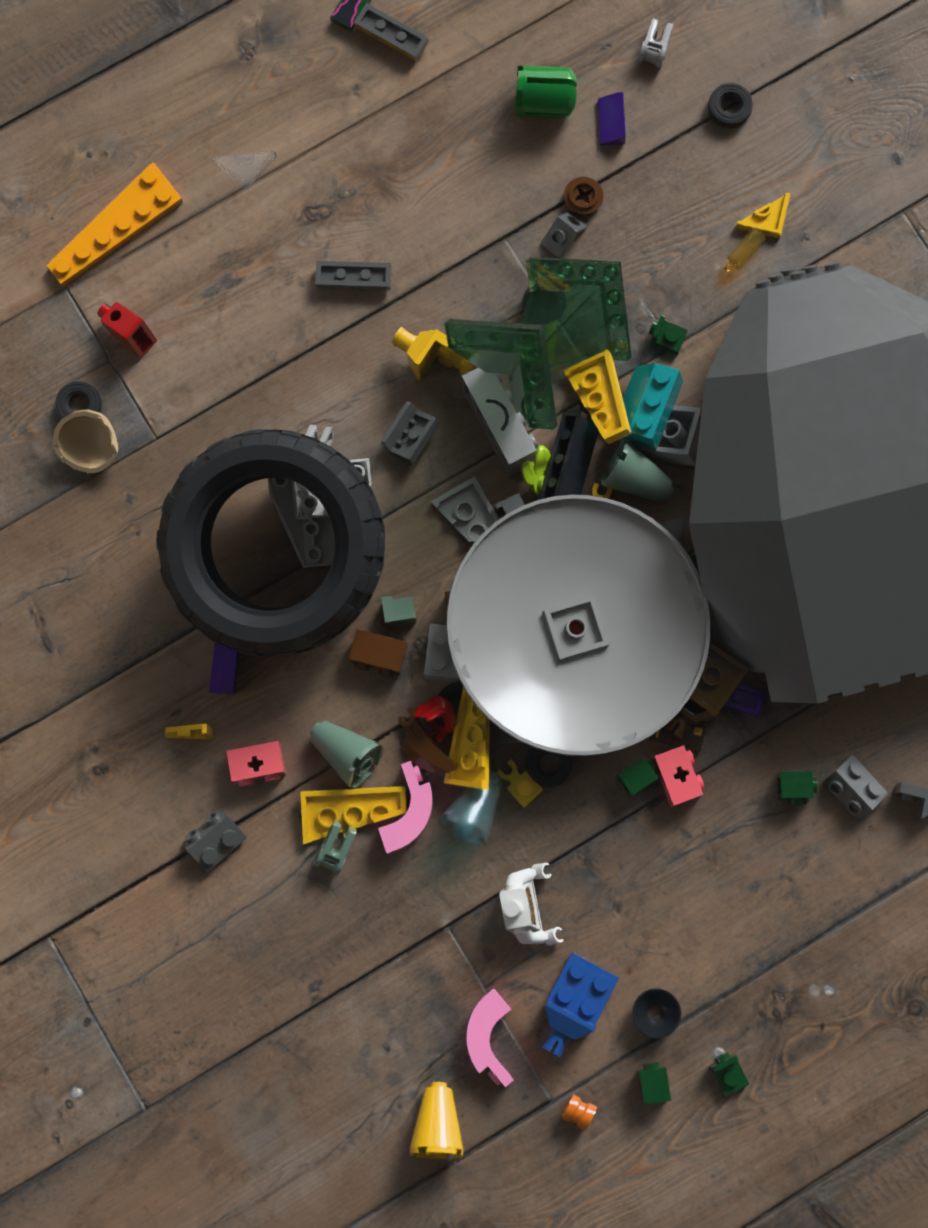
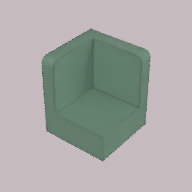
(398, 611)

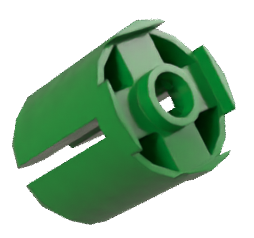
(545, 91)

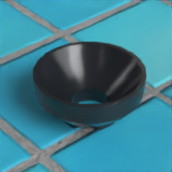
(669, 1020)

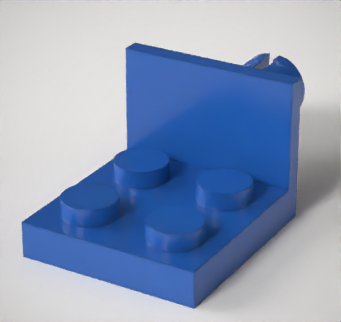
(576, 1001)

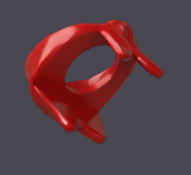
(434, 708)

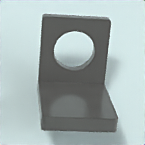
(562, 233)

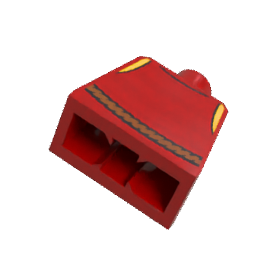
(127, 328)

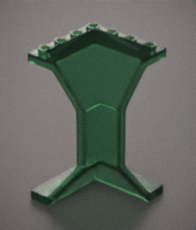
(569, 316)

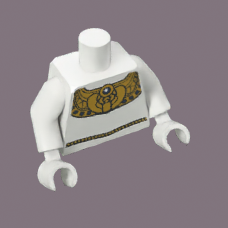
(521, 907)

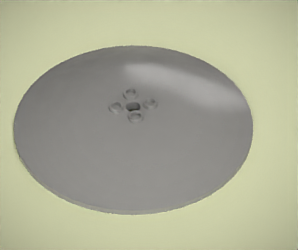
(591, 566)

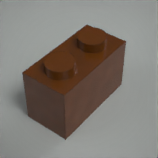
(378, 653)

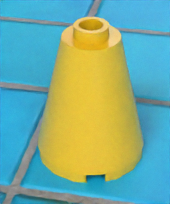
(437, 1125)

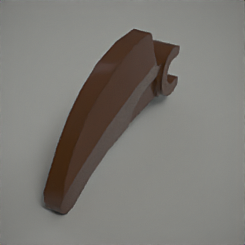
(422, 748)

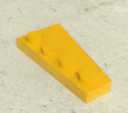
(601, 395)
(470, 747)
(349, 807)

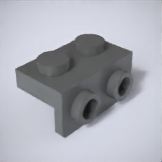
(409, 433)
(855, 787)
(213, 839)

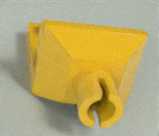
(425, 347)

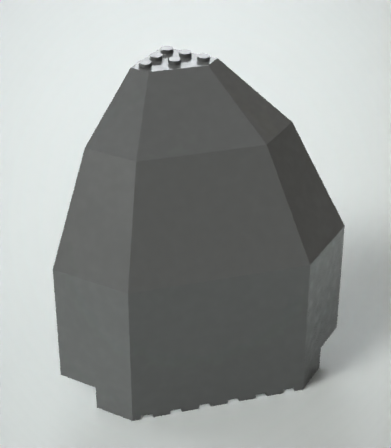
(817, 484)

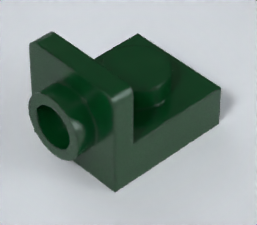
(667, 335)
(728, 1073)

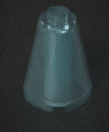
(474, 812)

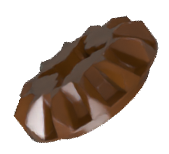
(586, 186)

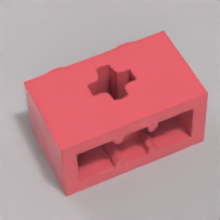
(268, 753)
(675, 790)

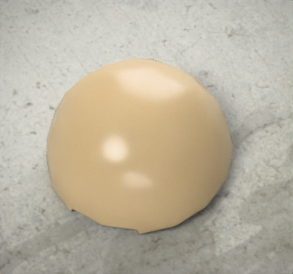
(85, 441)

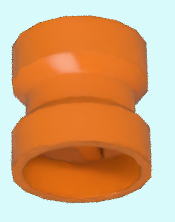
(579, 1112)

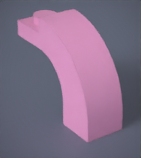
(414, 822)
(480, 1025)

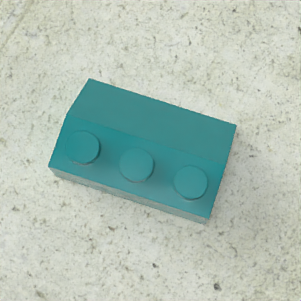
(650, 402)

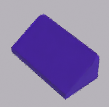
(612, 119)
(224, 670)

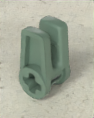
(334, 858)

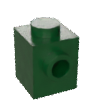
(796, 786)

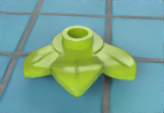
(534, 472)

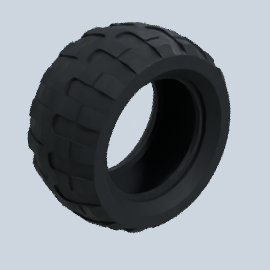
(187, 551)

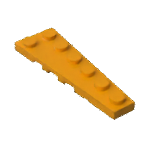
(130, 213)

